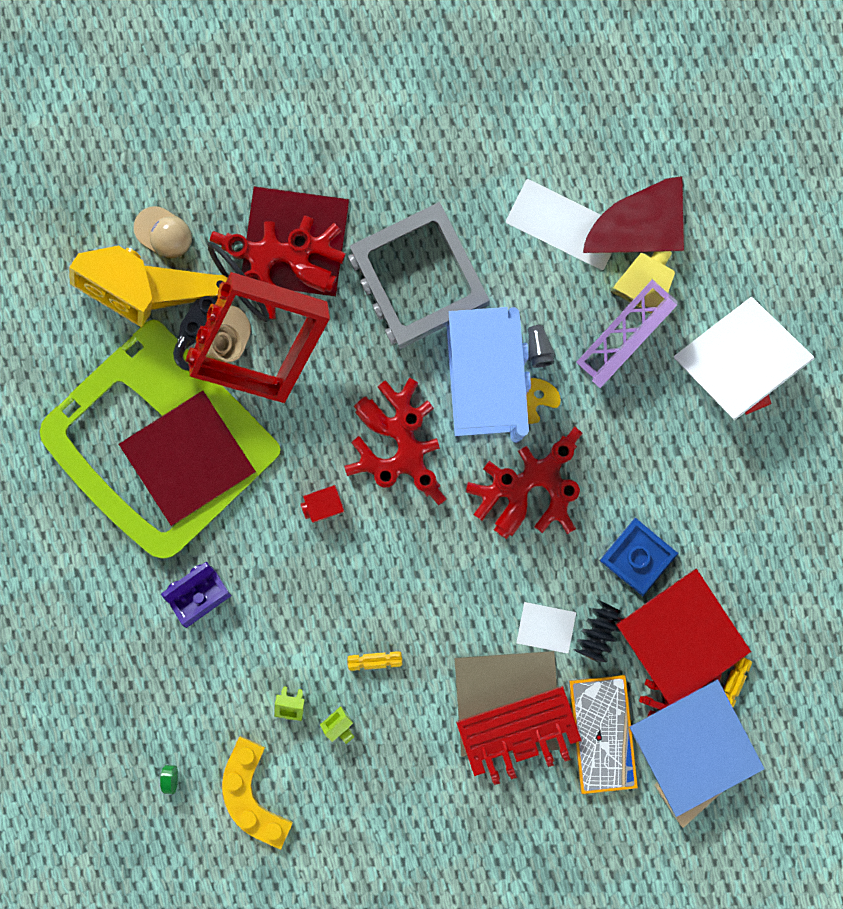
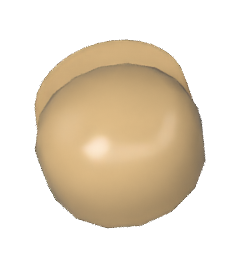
(162, 232)
(231, 336)

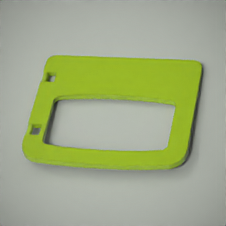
(164, 386)

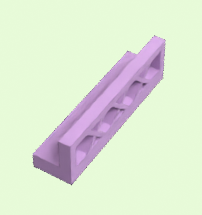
(634, 341)

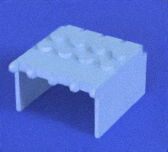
(488, 372)

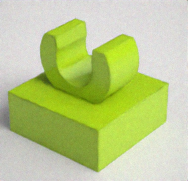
(289, 707)
(338, 726)

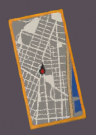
(603, 723)

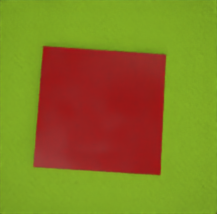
(683, 637)

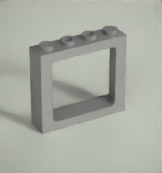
(438, 320)

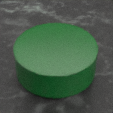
(169, 779)

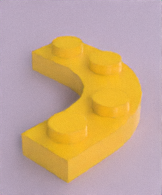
(240, 799)

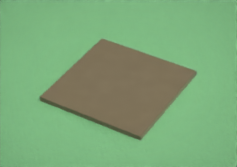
(500, 680)

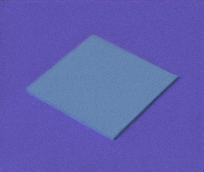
(696, 748)

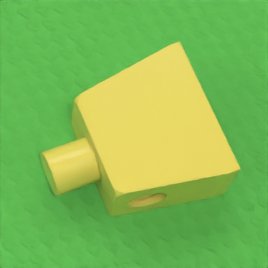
(641, 273)

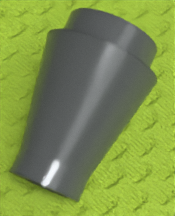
(539, 347)

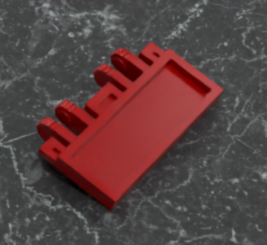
(517, 729)

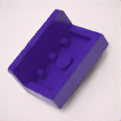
(196, 594)

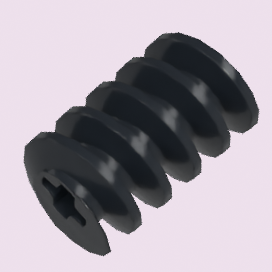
(600, 632)

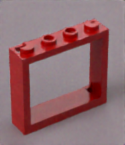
(248, 380)

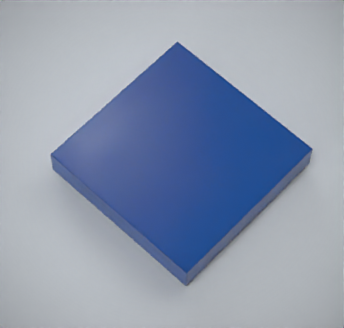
(638, 557)

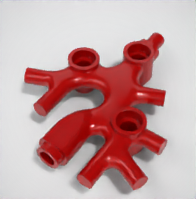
(269, 250)
(410, 450)
(536, 472)

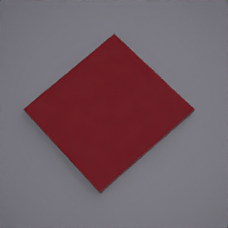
(287, 212)
(187, 458)

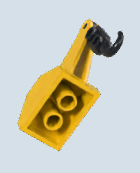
(132, 290)

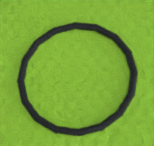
(264, 316)

